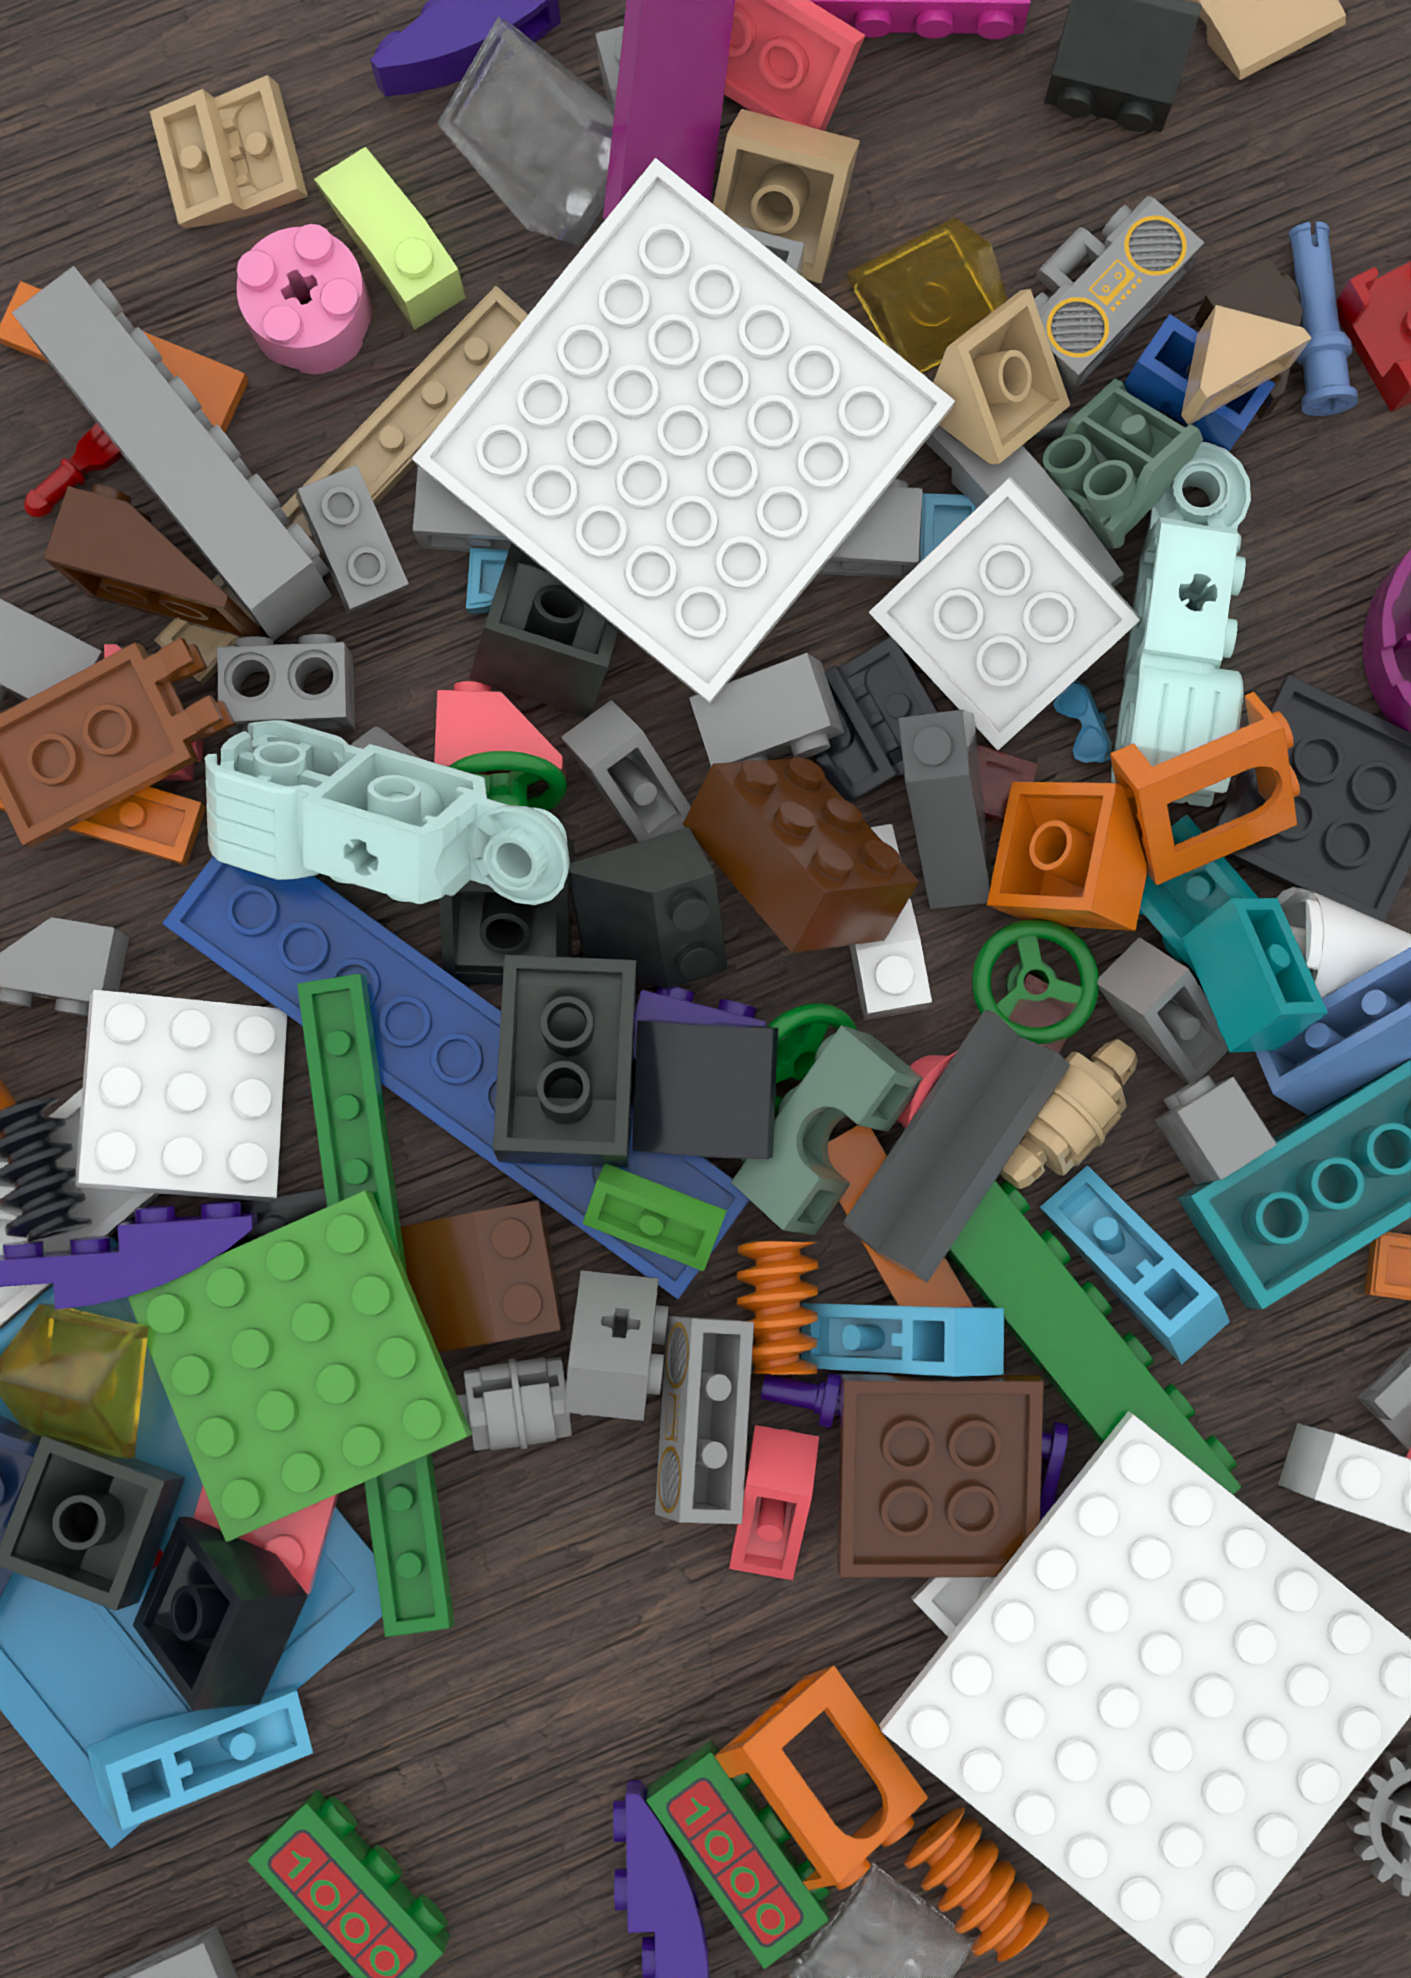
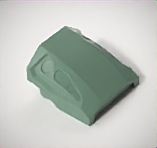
(1118, 460)

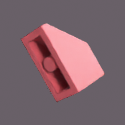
(479, 721)
(775, 1502)

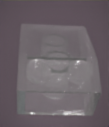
(533, 134)

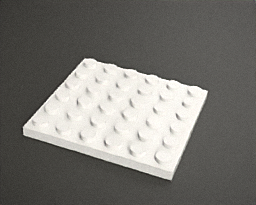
(683, 431)
(1160, 1699)

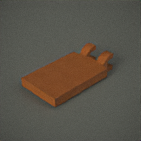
(101, 738)

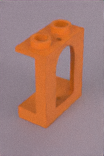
(1150, 789)
(758, 1751)

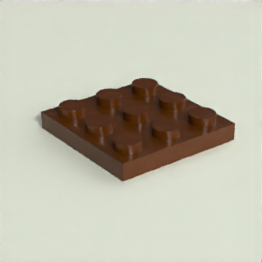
(937, 1473)

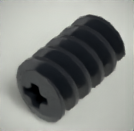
(35, 1174)

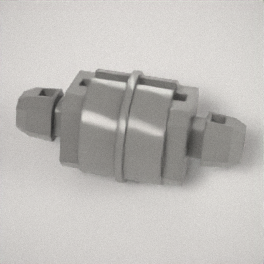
(516, 1403)

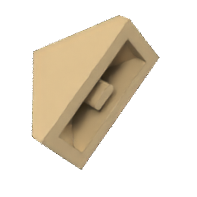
(1236, 355)

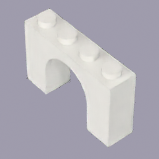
(1349, 1476)

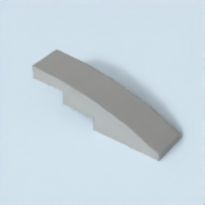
(980, 479)

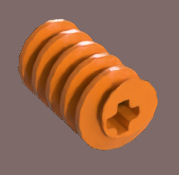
(778, 1305)
(978, 1885)

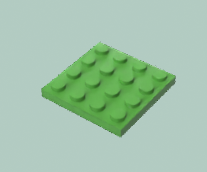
(299, 1365)

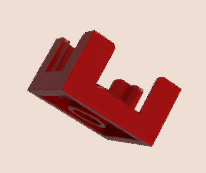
(1379, 326)

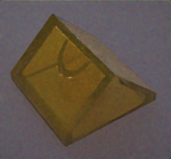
(930, 291)
(77, 1378)

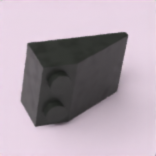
(565, 1061)

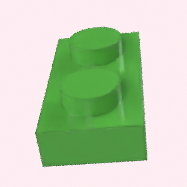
(654, 1217)

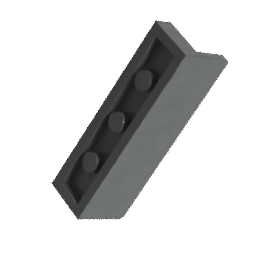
(955, 1146)

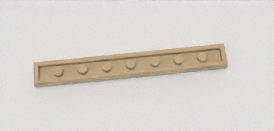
(390, 435)

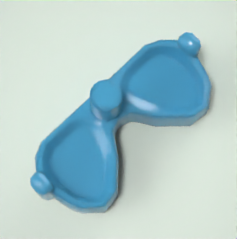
(1093, 740)

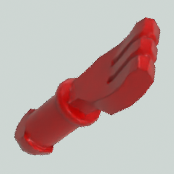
(92, 453)

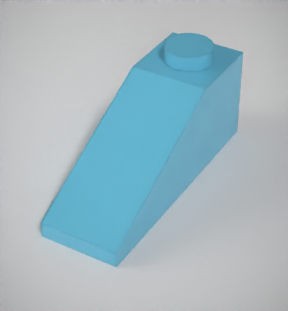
(1137, 1265)
(907, 1339)
(195, 1755)

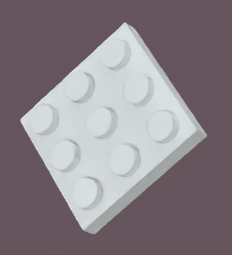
(1005, 613)
(181, 1097)

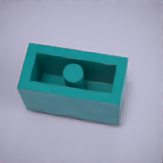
(1254, 975)

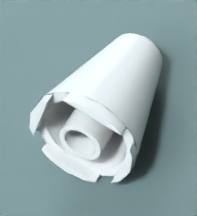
(1337, 939)

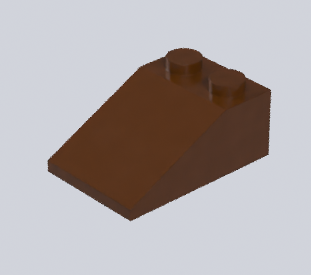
(126, 561)
(484, 1275)

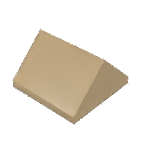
(1001, 381)

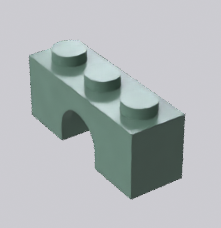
(849, 1078)

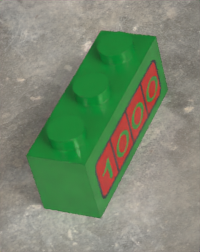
(739, 1854)
(350, 1893)

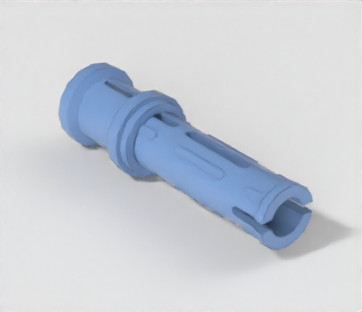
(1327, 351)

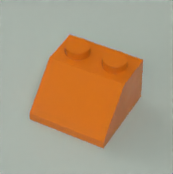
(1069, 856)

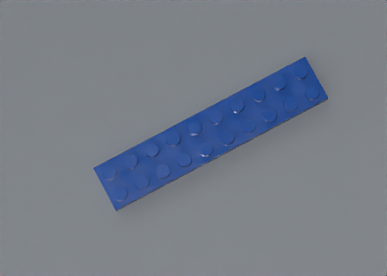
(429, 1031)

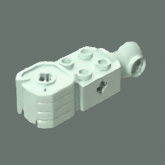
(1183, 595)
(374, 818)

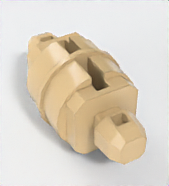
(1075, 1115)

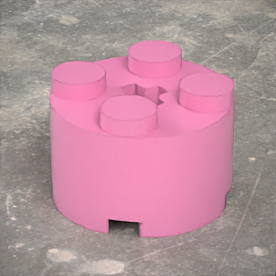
(300, 266)

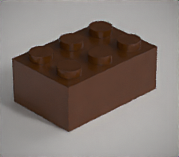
(800, 853)

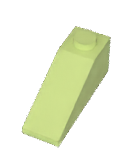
(392, 237)

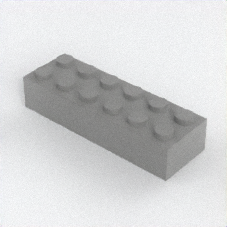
(177, 450)

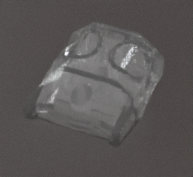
(884, 1935)

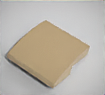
(1259, 32)
(228, 153)

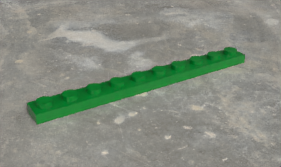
(357, 1159)

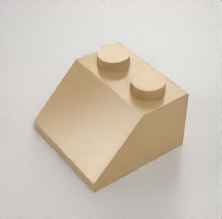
(787, 183)

